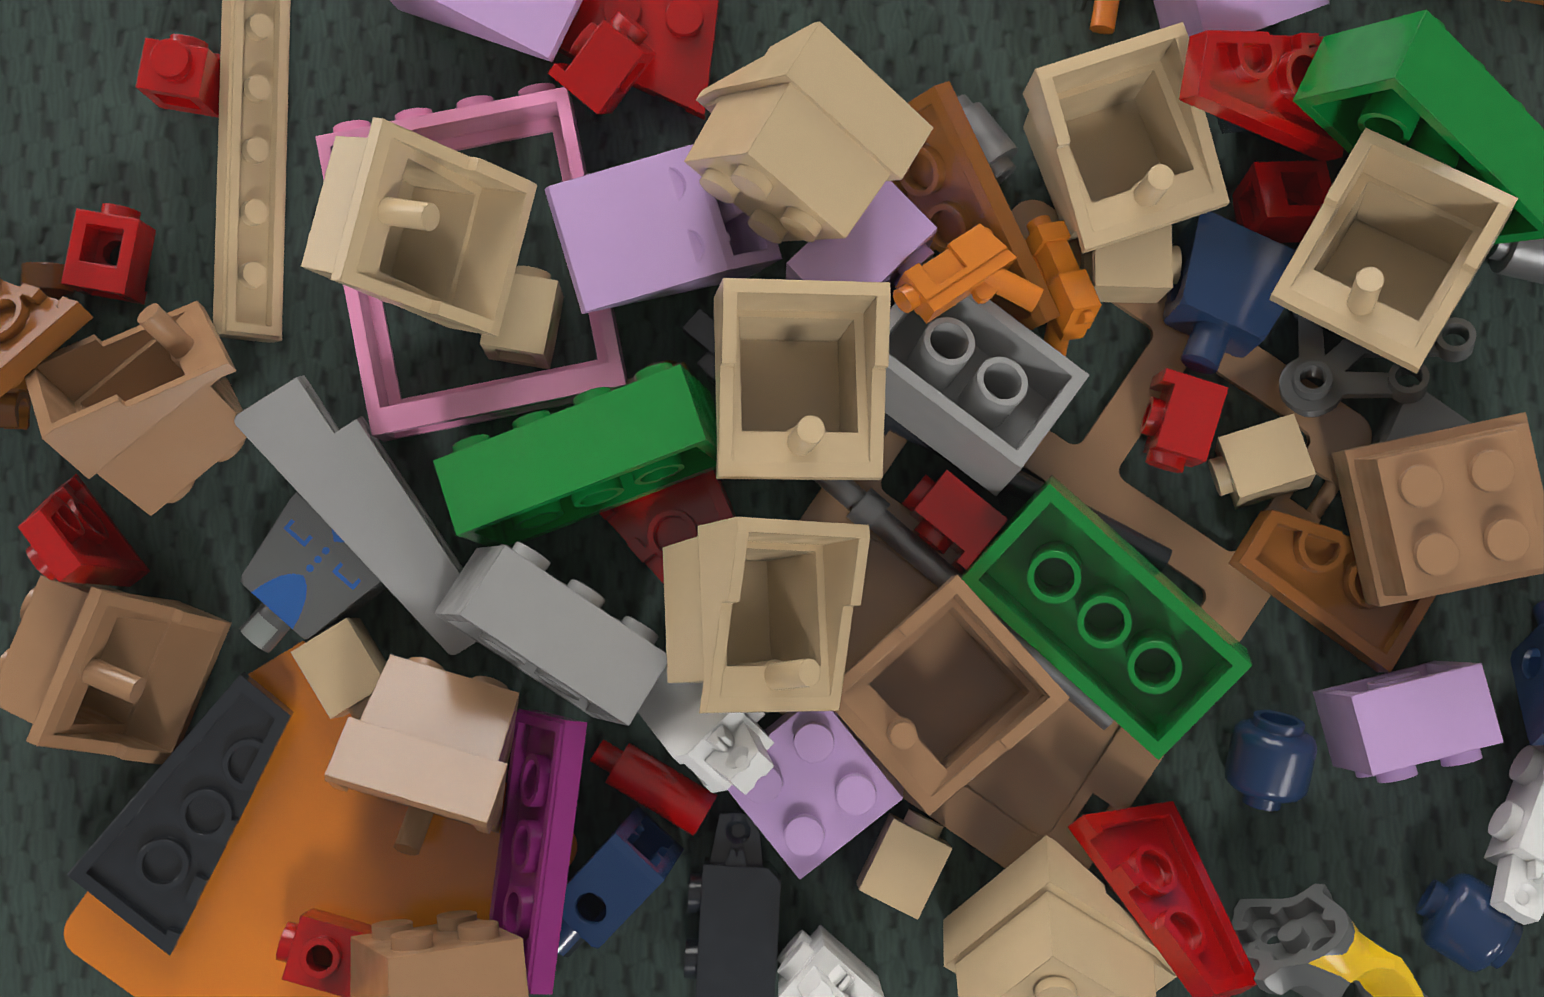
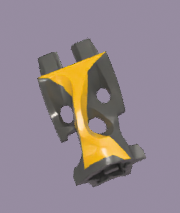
(1317, 949)

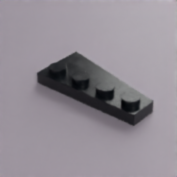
(175, 829)

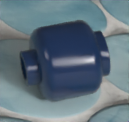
(1270, 759)
(1465, 925)

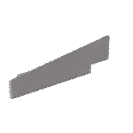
(360, 497)

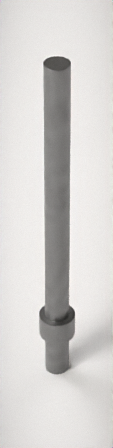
(871, 510)

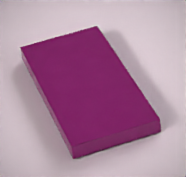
(538, 837)

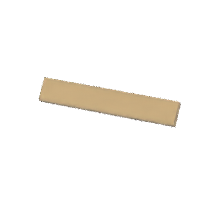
(251, 170)

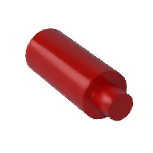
(655, 785)

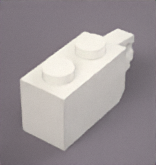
(715, 746)
(1519, 841)
(823, 968)

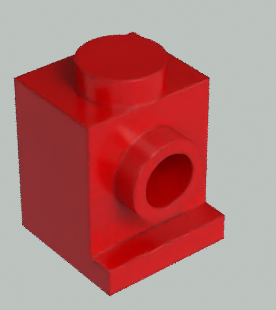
(605, 62)
(180, 74)
(1281, 198)
(89, 251)
(1181, 420)
(953, 518)
(324, 929)

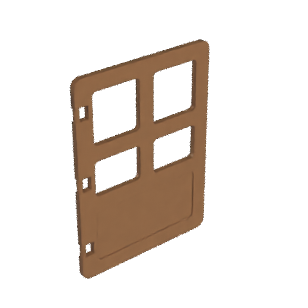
(1067, 757)

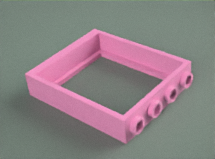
(473, 124)

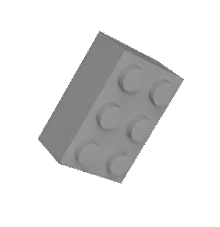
(976, 387)
(554, 631)

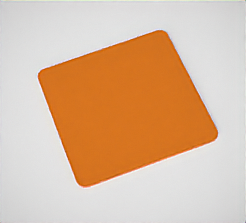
(293, 853)

